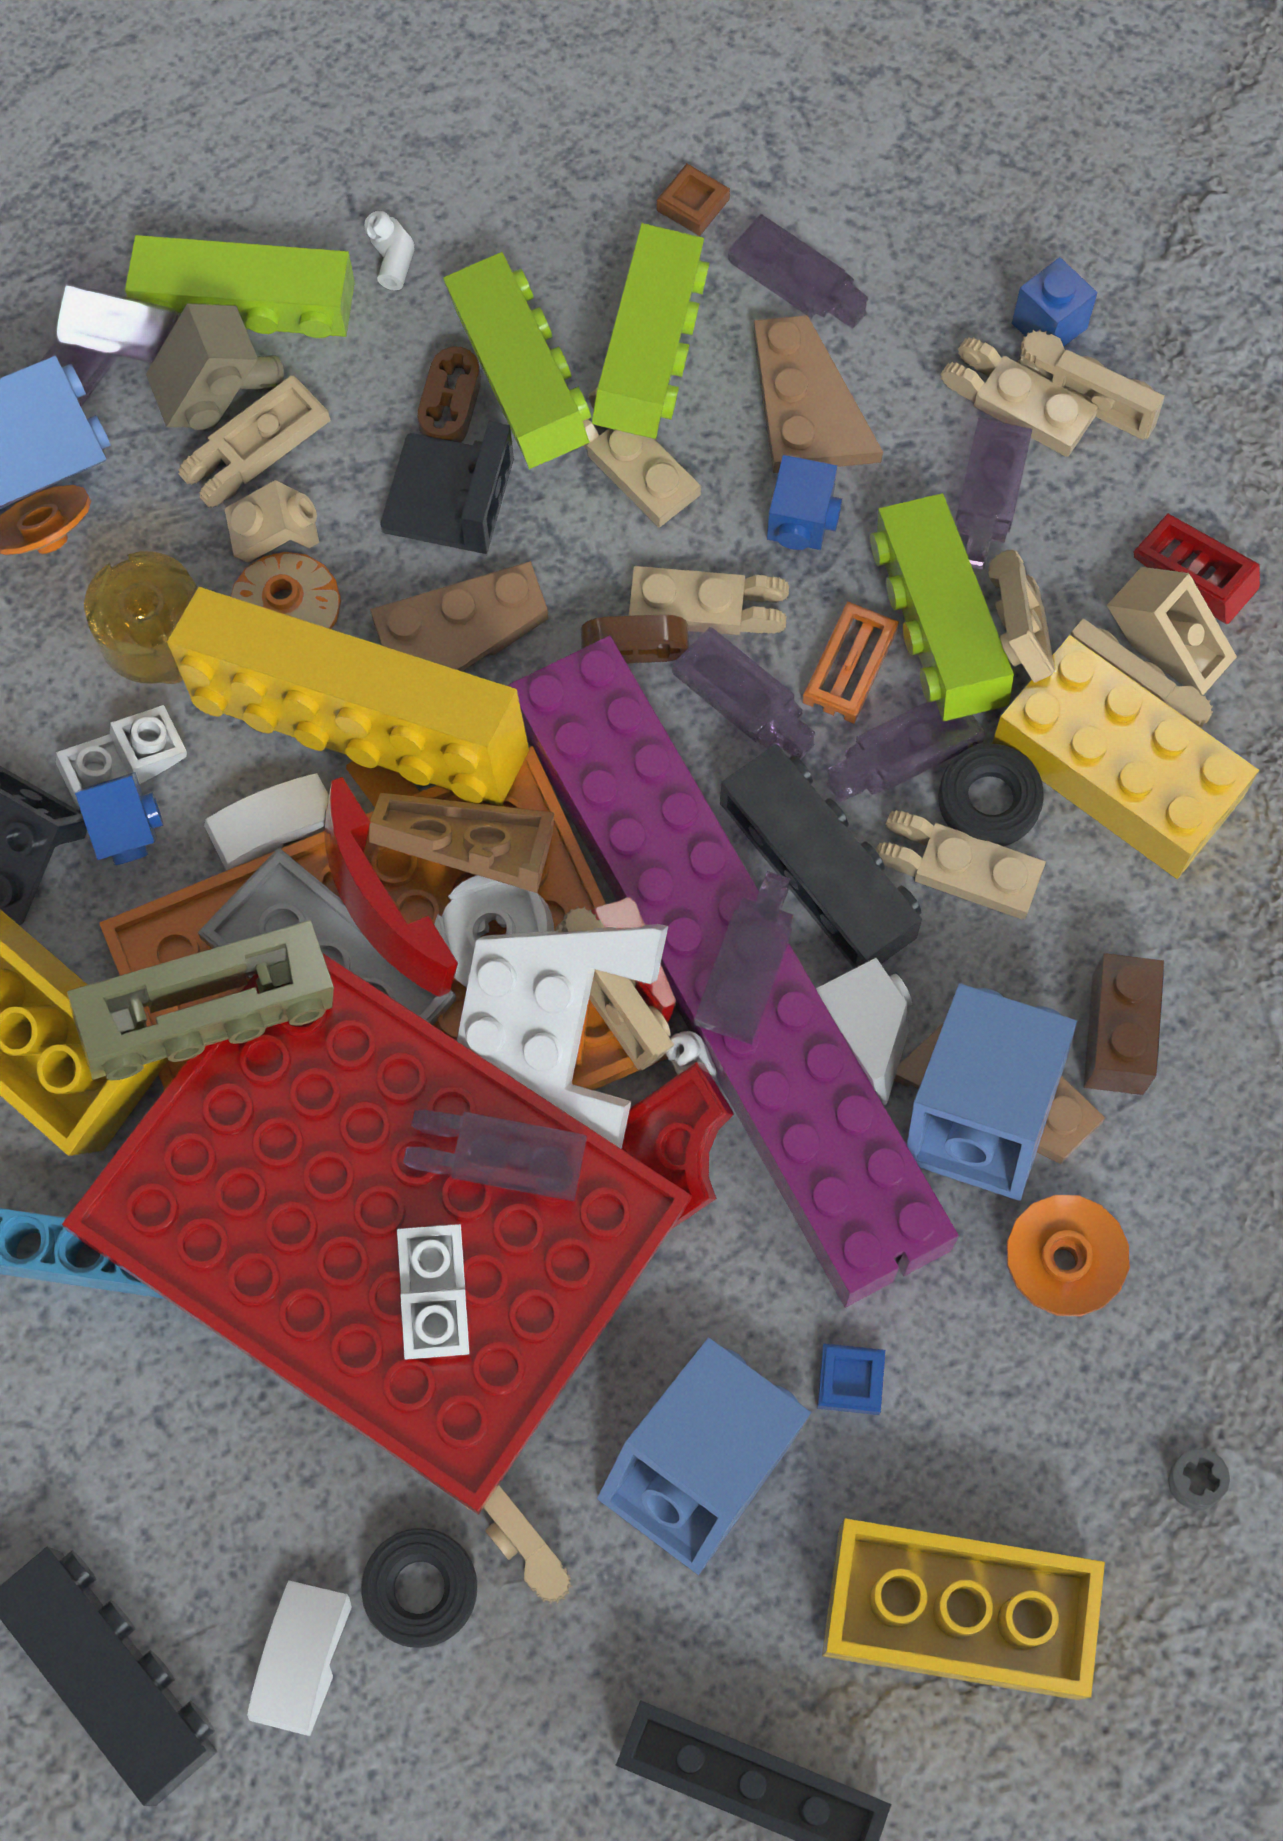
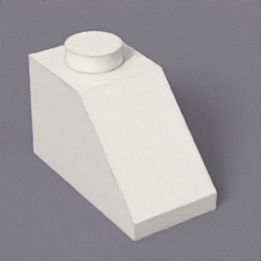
(872, 1019)

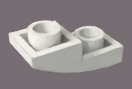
(137, 744)
(268, 820)
(432, 1291)
(297, 1658)

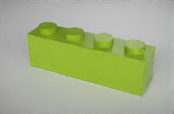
(269, 284)
(648, 332)
(517, 360)
(941, 608)

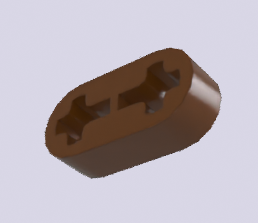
(438, 394)
(640, 636)

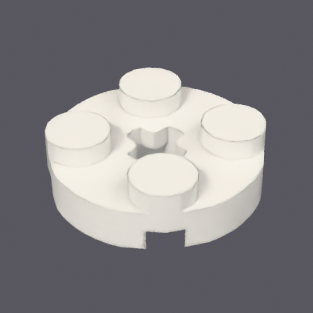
(478, 903)

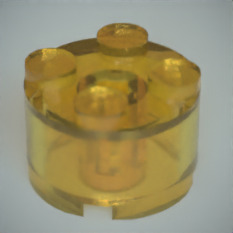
(135, 612)

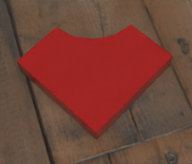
(676, 1131)

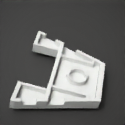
(531, 1005)

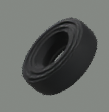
(997, 762)
(379, 1588)

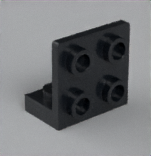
(450, 489)
(29, 832)

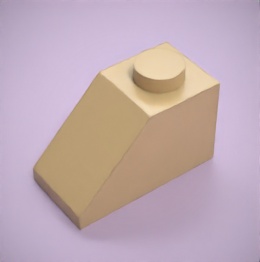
(1172, 626)

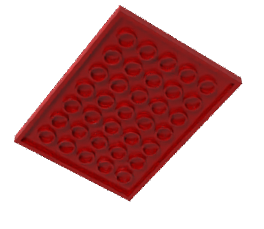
(274, 1208)

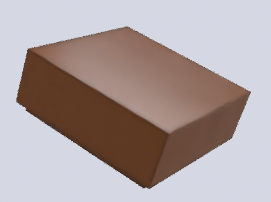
(693, 199)

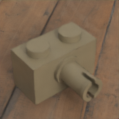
(206, 365)

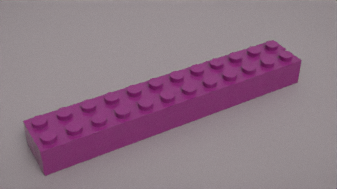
(799, 1080)

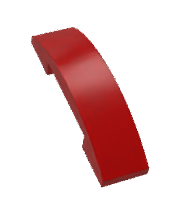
(410, 948)

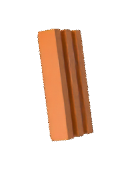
(833, 701)

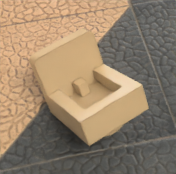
(269, 520)

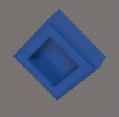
(851, 1379)

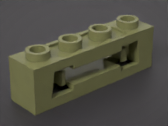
(290, 983)

